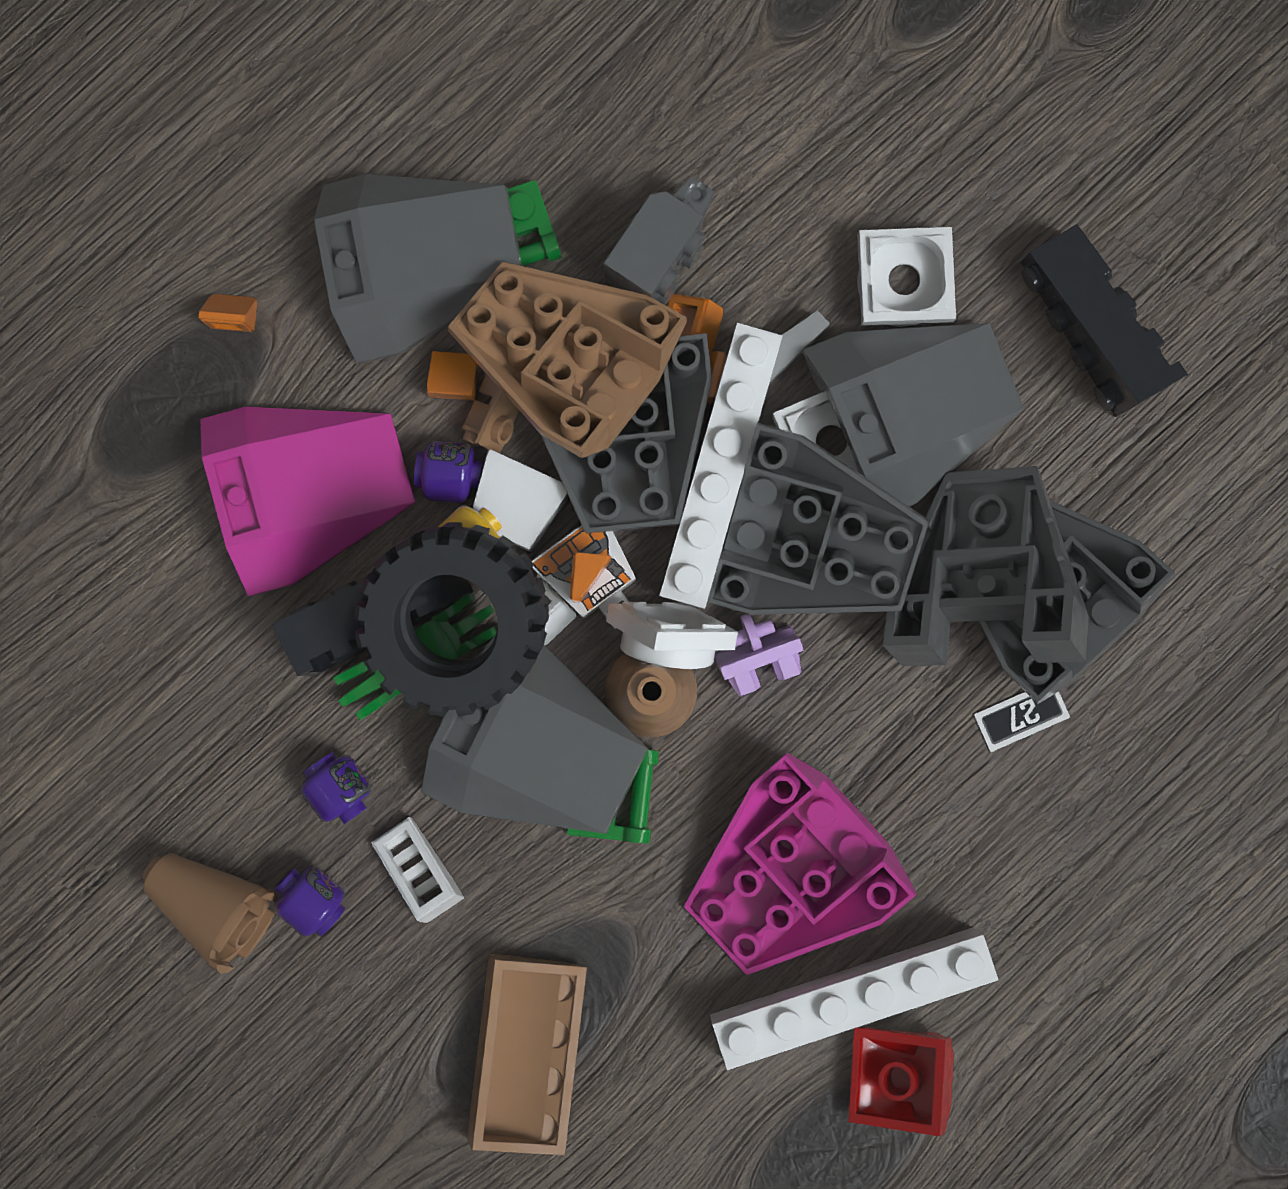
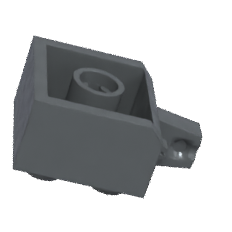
(660, 242)

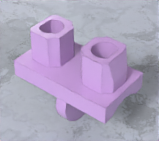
(757, 647)

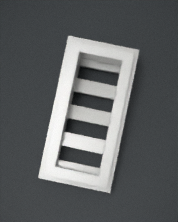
(413, 896)

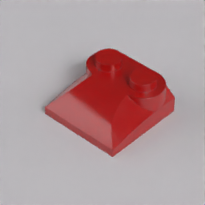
(901, 1080)

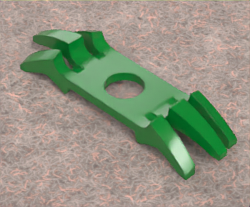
(437, 636)

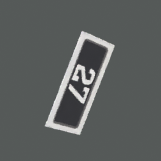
(1019, 718)

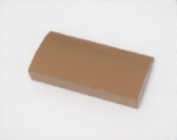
(526, 1055)

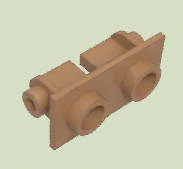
(492, 423)

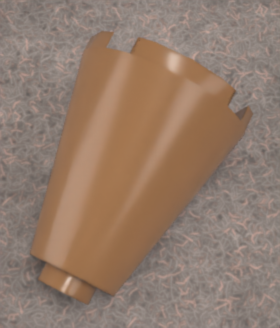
(643, 716)
(210, 907)

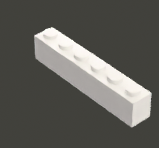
(721, 465)
(853, 997)

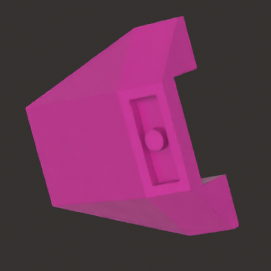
(300, 487)
(795, 871)

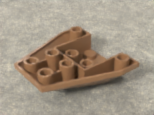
(568, 351)

